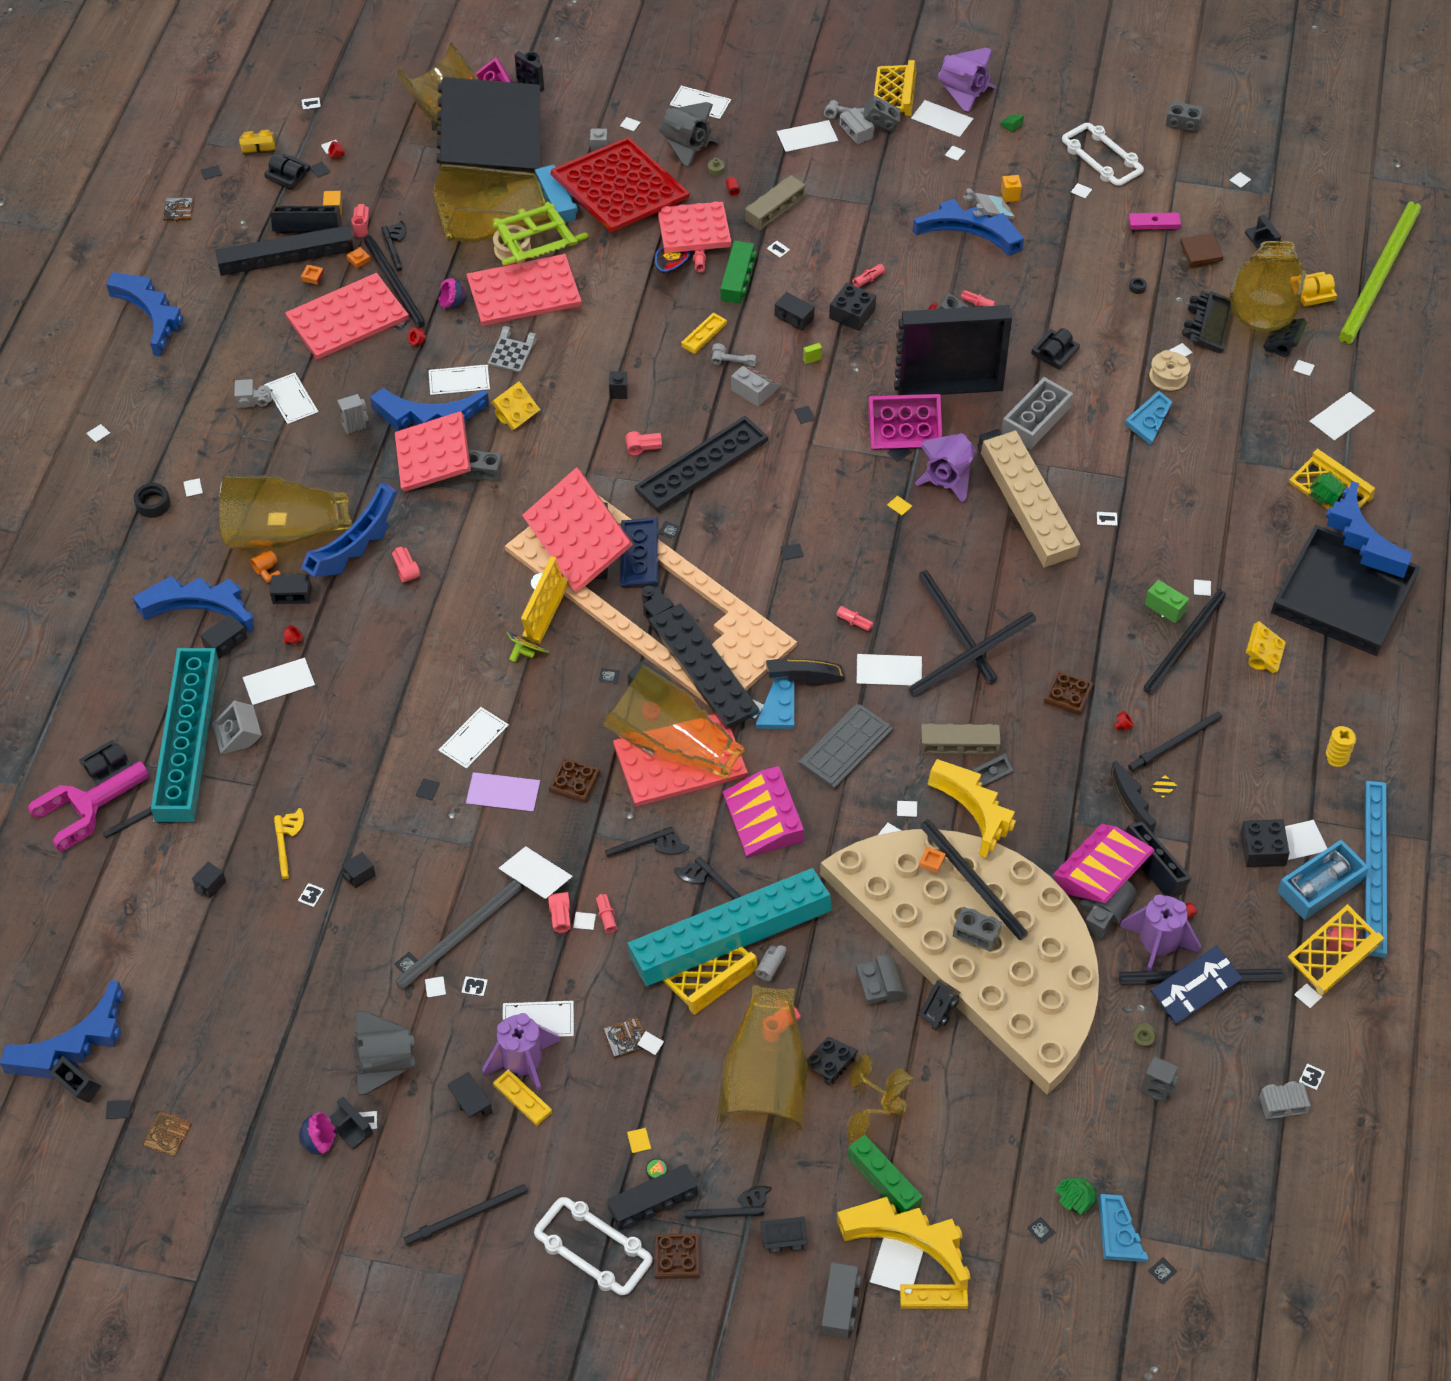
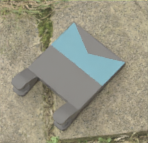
(989, 204)

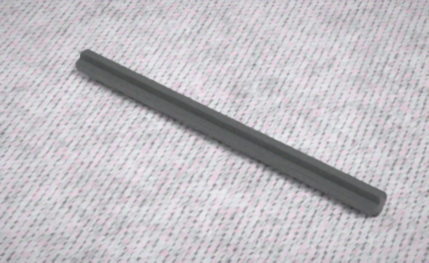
(458, 934)

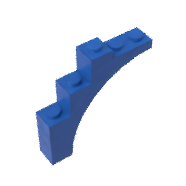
(952, 217)
(142, 293)
(402, 412)
(369, 526)
(1358, 534)
(172, 595)
(96, 1029)

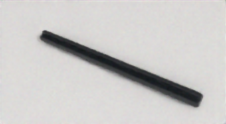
(394, 281)
(956, 624)
(1184, 641)
(972, 654)
(974, 880)
(1149, 977)

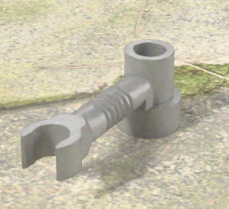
(833, 108)
(718, 354)

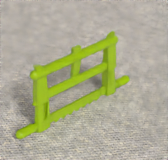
(557, 222)

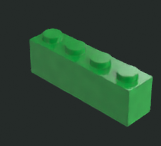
(737, 272)
(884, 1175)

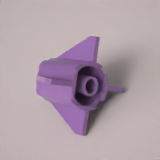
(966, 75)
(949, 463)
(1163, 927)
(520, 1047)

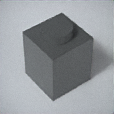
(1099, 922)

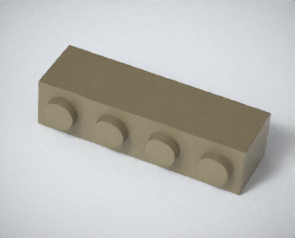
(775, 202)
(960, 739)

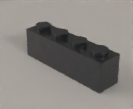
(304, 218)
(1160, 865)
(653, 1197)

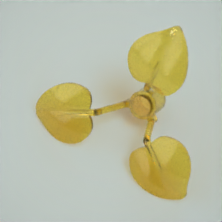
(895, 1085)

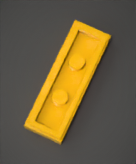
(704, 333)
(522, 1097)
(933, 1297)

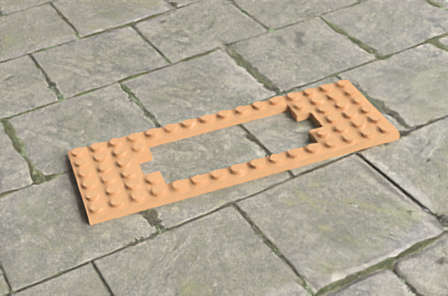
(745, 638)

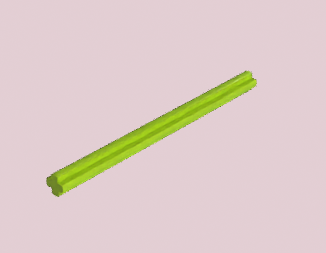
(1379, 273)

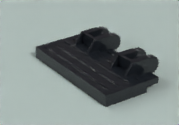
(1210, 321)

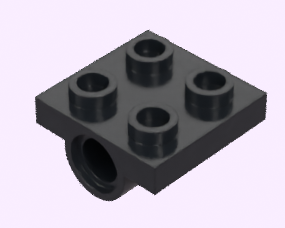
(529, 68)
(286, 170)
(1286, 338)
(1056, 347)
(105, 762)

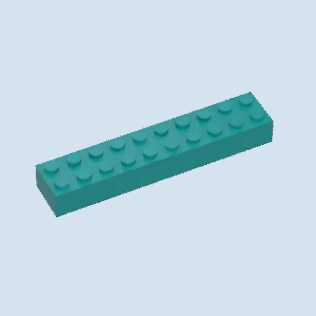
(185, 735)
(729, 927)

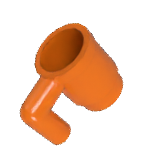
(263, 563)

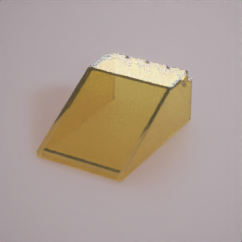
(474, 196)

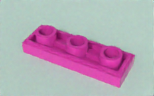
(1154, 221)

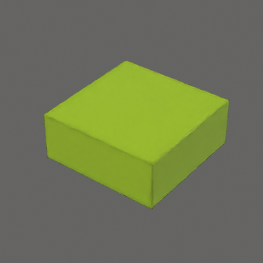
(812, 353)

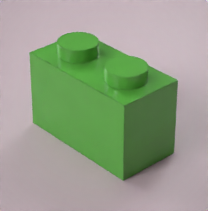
(1167, 601)

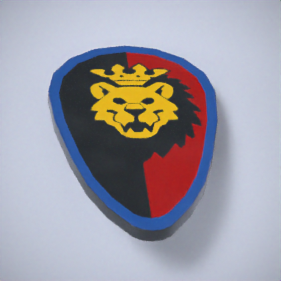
(670, 262)

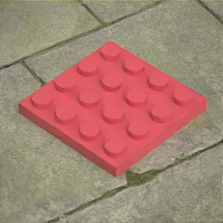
(694, 227)
(432, 451)

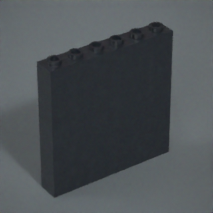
(489, 124)
(952, 350)
(1341, 596)

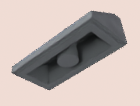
(993, 769)

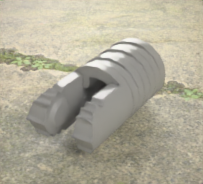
(770, 962)

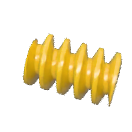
(1340, 746)

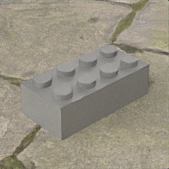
(1038, 412)

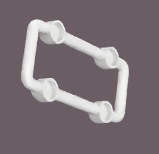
(1106, 173)
(605, 1279)

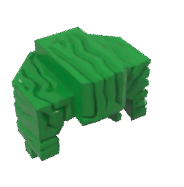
(1326, 488)
(1076, 1194)

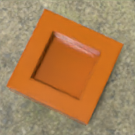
(358, 257)
(312, 274)
(932, 860)

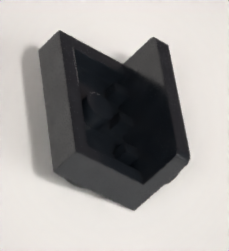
(939, 1004)
(784, 1233)

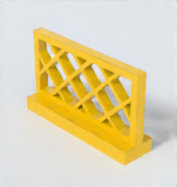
(906, 88)
(1328, 464)
(544, 602)
(1351, 958)
(720, 982)

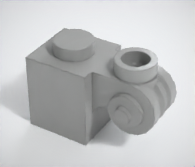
(247, 396)

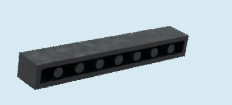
(284, 250)

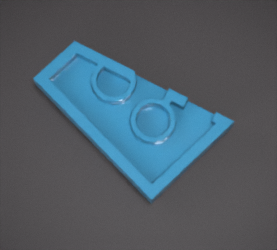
(1149, 417)
(778, 707)
(1117, 1232)

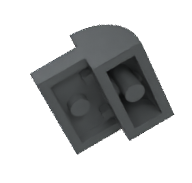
(1117, 904)
(881, 980)

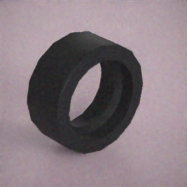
(146, 491)

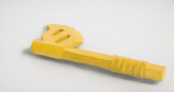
(280, 830)

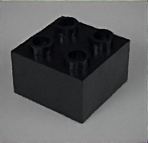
(852, 306)
(1264, 843)

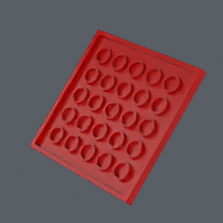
(619, 184)

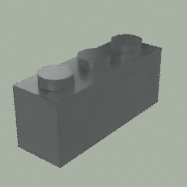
(840, 1300)

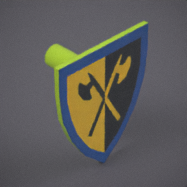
(518, 648)

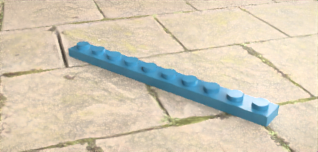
(1377, 861)

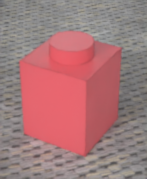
(1345, 933)

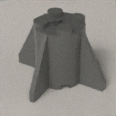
(687, 129)
(381, 1050)

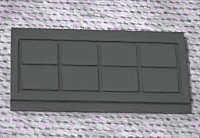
(845, 746)

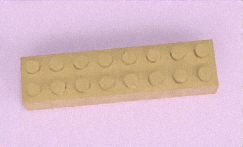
(1030, 499)

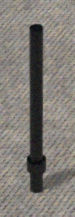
(1146, 758)
(426, 1231)

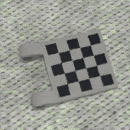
(511, 353)

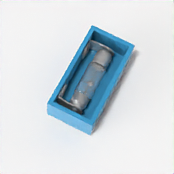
(1323, 879)

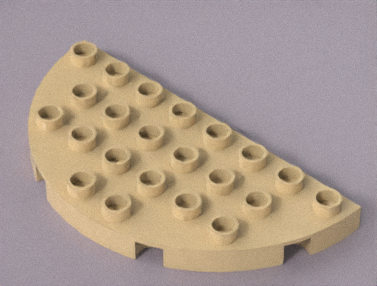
(1025, 994)

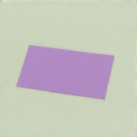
(503, 791)

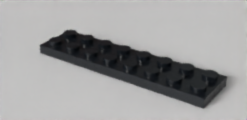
(701, 463)
(704, 666)

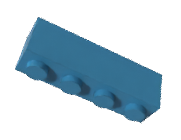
(556, 194)

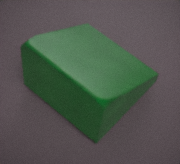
(1012, 122)

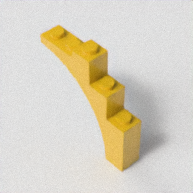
(980, 802)
(911, 1227)

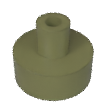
(716, 167)
(1144, 1034)

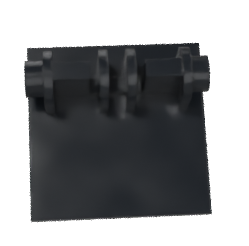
(831, 1059)

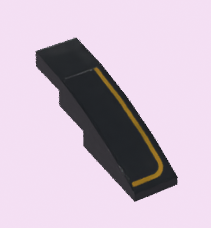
(799, 669)
(1130, 793)

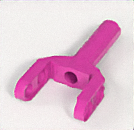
(86, 803)

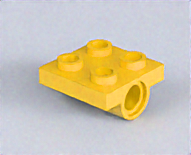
(264, 138)
(1318, 289)
(514, 406)
(1265, 648)

